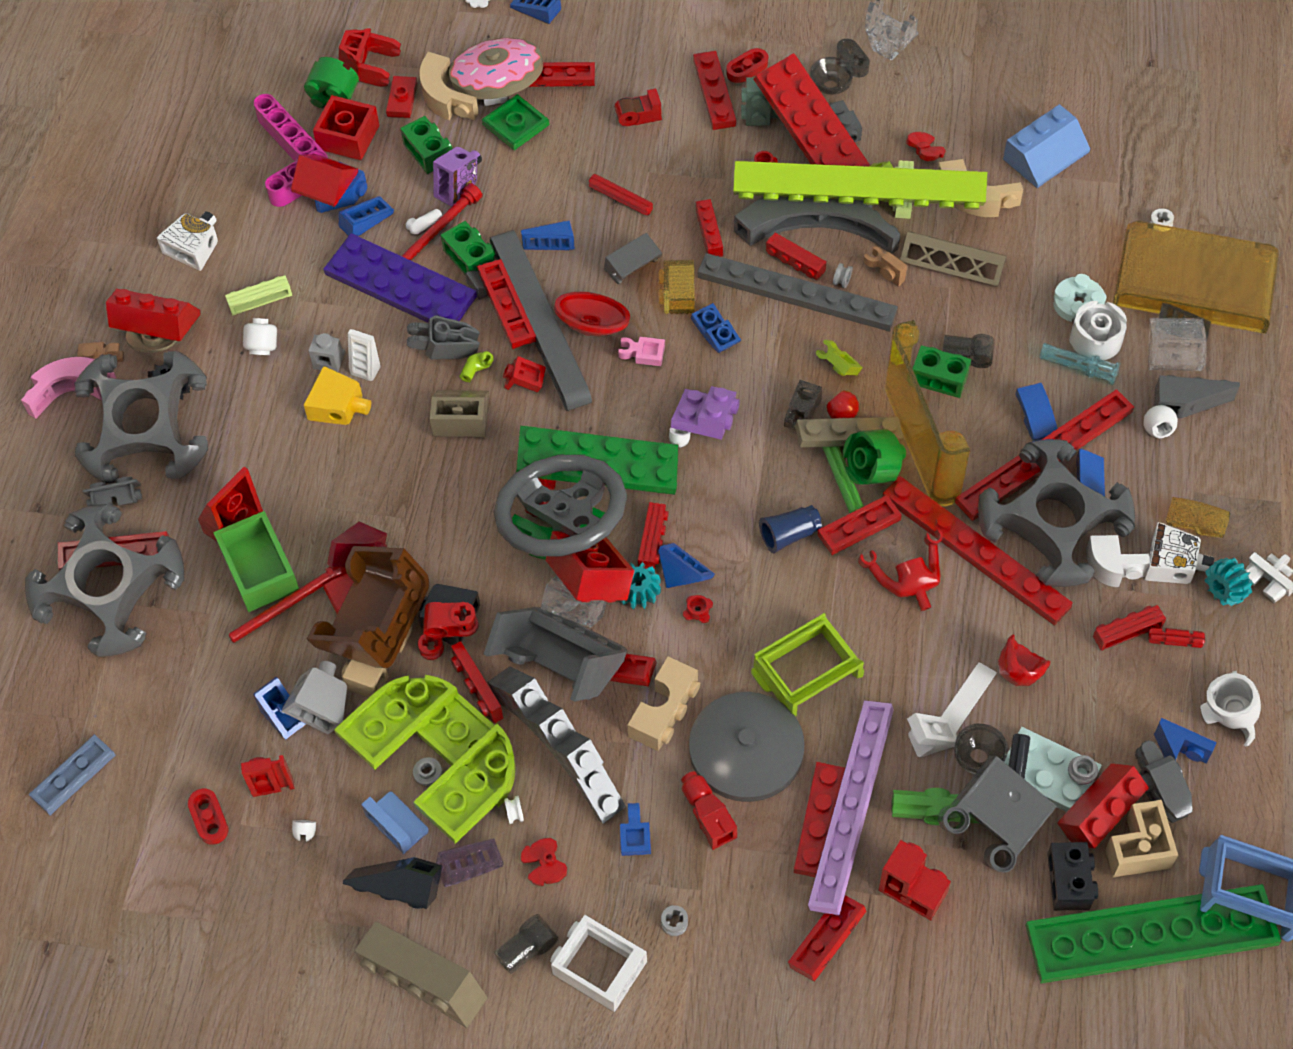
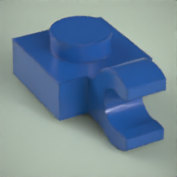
(635, 835)

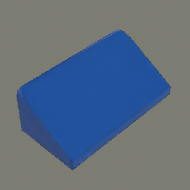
(1091, 470)

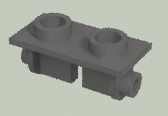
(123, 490)

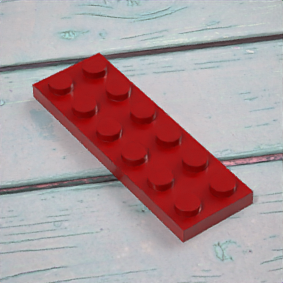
(808, 115)

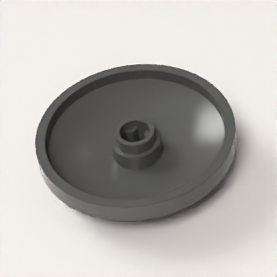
(746, 746)

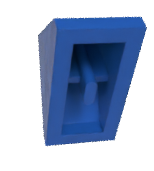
(270, 702)

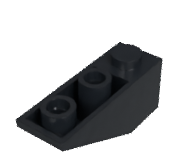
(402, 880)

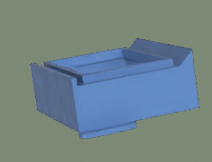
(1212, 868)

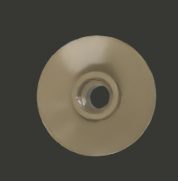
(147, 343)

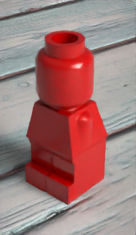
(709, 811)

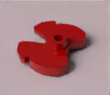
(922, 142)
(551, 870)

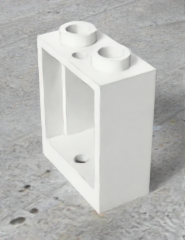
(626, 976)

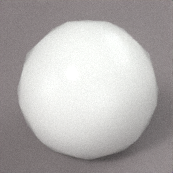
(1160, 421)

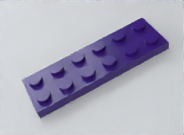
(398, 281)

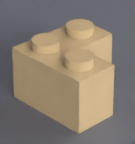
(1148, 844)

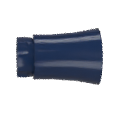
(789, 527)

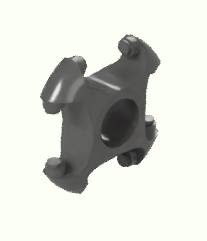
(164, 434)
(1056, 484)
(115, 607)

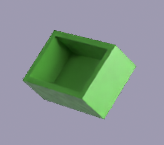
(256, 561)

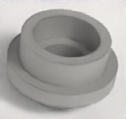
(1083, 762)
(430, 778)

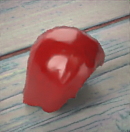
(1020, 665)

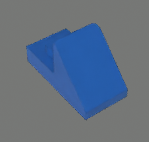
(1178, 739)

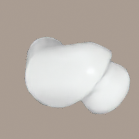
(418, 225)

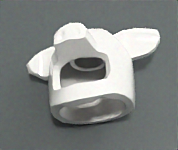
(1233, 703)

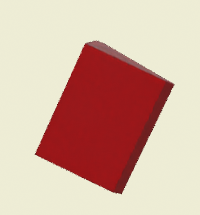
(322, 178)

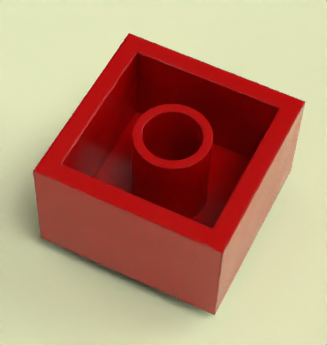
(346, 127)

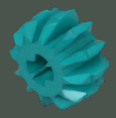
(1228, 581)
(648, 588)

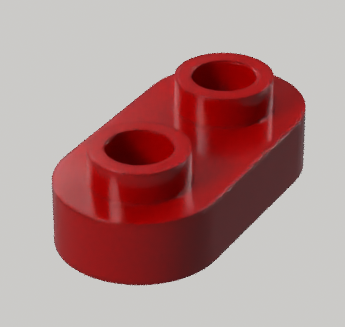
(744, 65)
(208, 818)

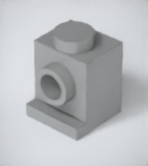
(329, 347)

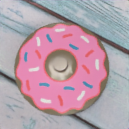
(496, 68)

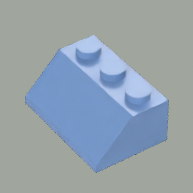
(1046, 146)

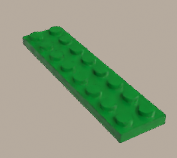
(1145, 936)

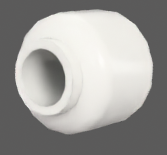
(259, 337)

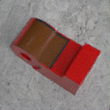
(639, 109)

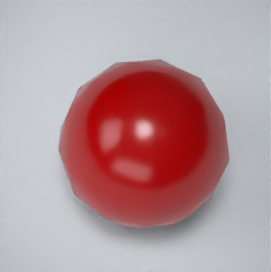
(843, 406)

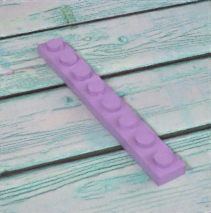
(851, 808)

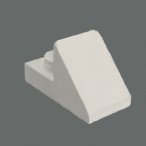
(930, 734)

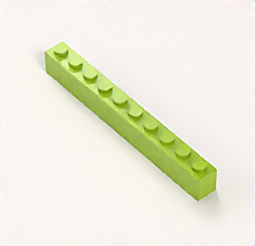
(860, 183)

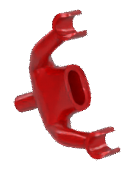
(913, 575)

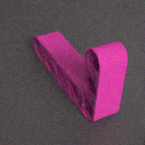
(291, 139)

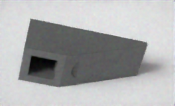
(1193, 395)

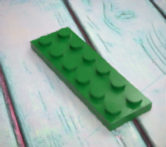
(639, 463)

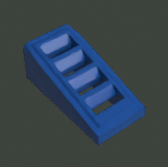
(545, 11)
(357, 221)
(549, 237)

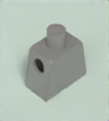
(318, 698)

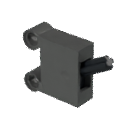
(1002, 804)

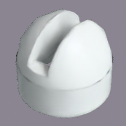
(679, 437)
(303, 827)

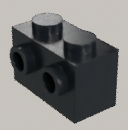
(1071, 876)

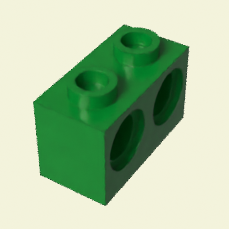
(424, 142)
(466, 247)
(941, 375)

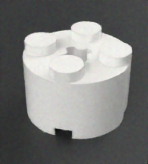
(1098, 330)

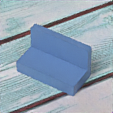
(395, 821)

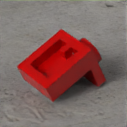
(525, 374)

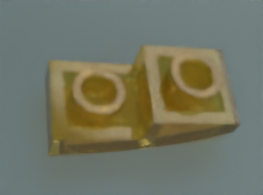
(1199, 516)

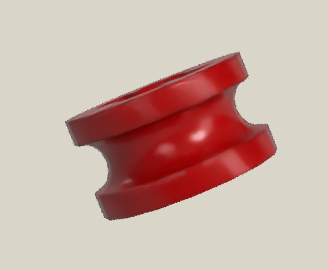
(430, 654)

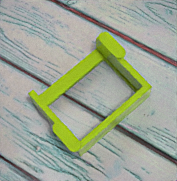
(771, 681)

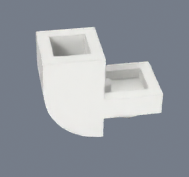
(1110, 564)

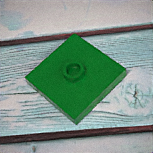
(515, 122)

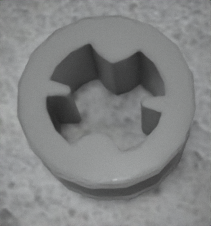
(842, 275)
(668, 914)

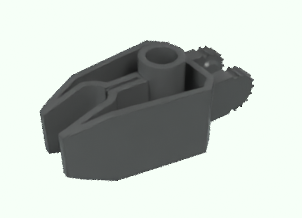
(444, 338)
(1164, 781)

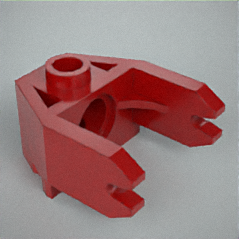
(355, 49)

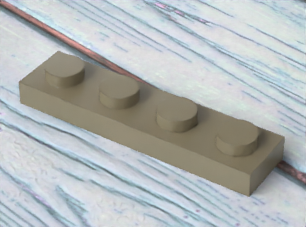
(836, 431)

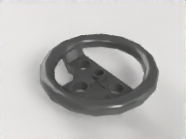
(563, 508)

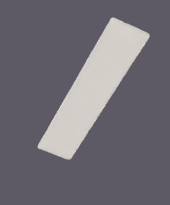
(969, 695)

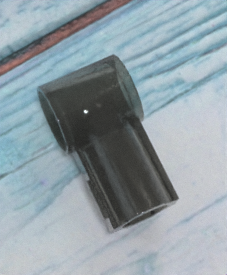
(978, 348)
(533, 939)

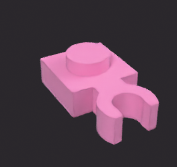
(646, 351)

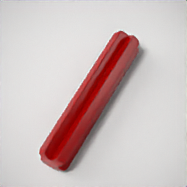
(620, 194)

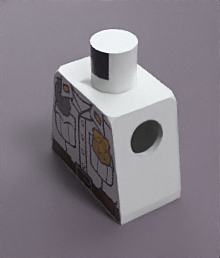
(1175, 556)

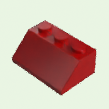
(150, 314)

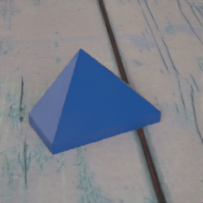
(680, 567)

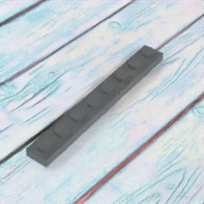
(798, 292)

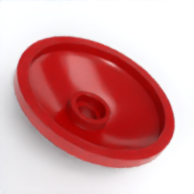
(591, 313)

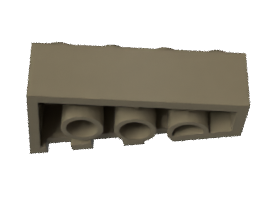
(421, 973)

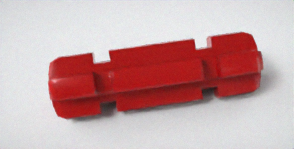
(1176, 637)

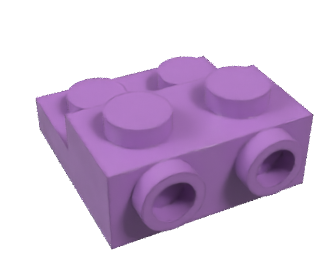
(706, 413)

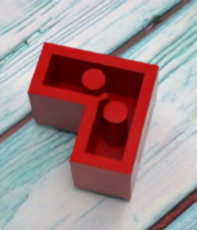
(911, 882)

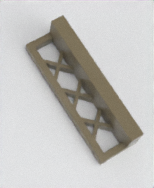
(954, 248)

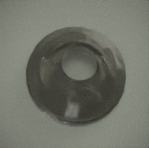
(834, 70)
(979, 737)

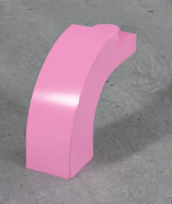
(55, 380)

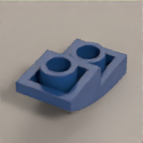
(714, 328)

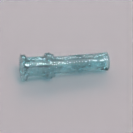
(1049, 353)

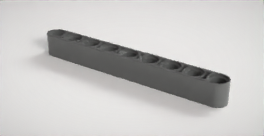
(549, 337)

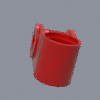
(448, 620)

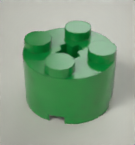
(330, 78)
(873, 456)

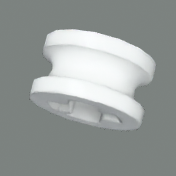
(1162, 214)
(513, 809)

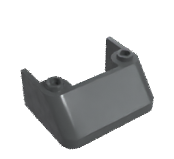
(558, 645)

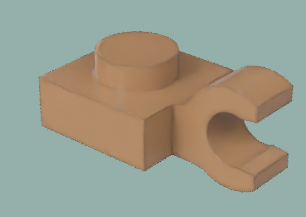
(890, 266)
(95, 349)

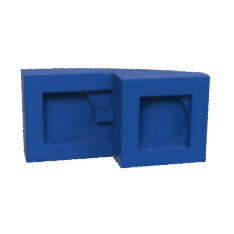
(1037, 410)

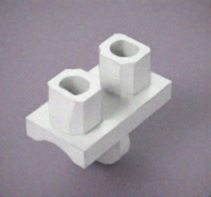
(1279, 583)

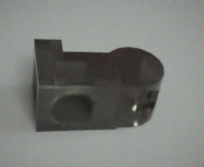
(803, 403)

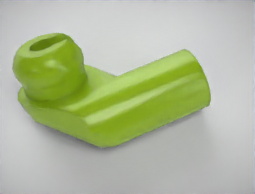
(476, 363)

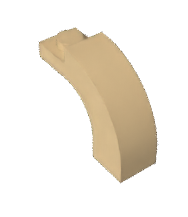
(440, 98)
(996, 196)

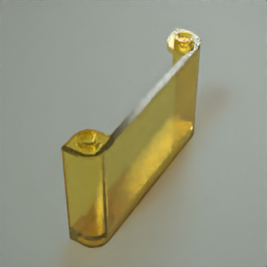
(1198, 272)
(938, 456)

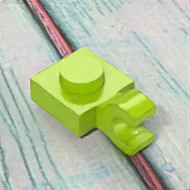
(842, 361)

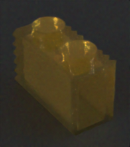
(678, 289)

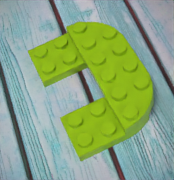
(473, 746)

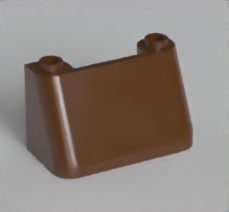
(377, 607)

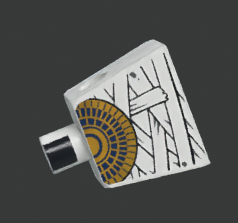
(190, 239)

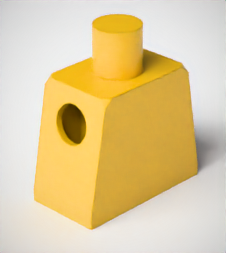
(335, 399)

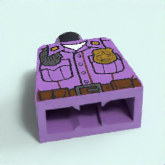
(453, 173)

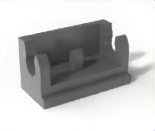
(631, 257)

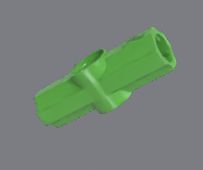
(924, 805)

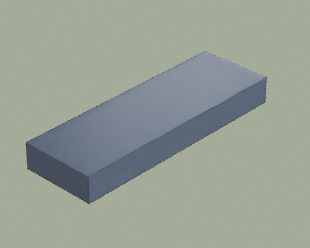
(72, 774)

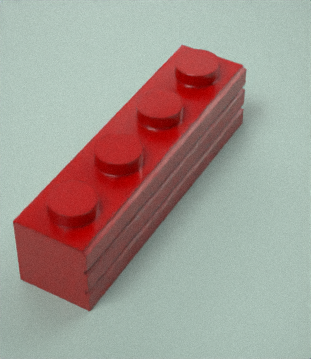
(709, 227)
(795, 256)
(652, 534)
(1129, 627)

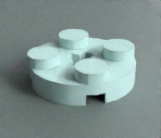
(1074, 287)

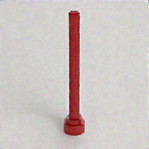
(470, 195)
(330, 574)

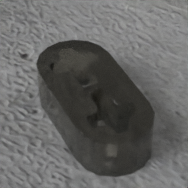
(857, 56)

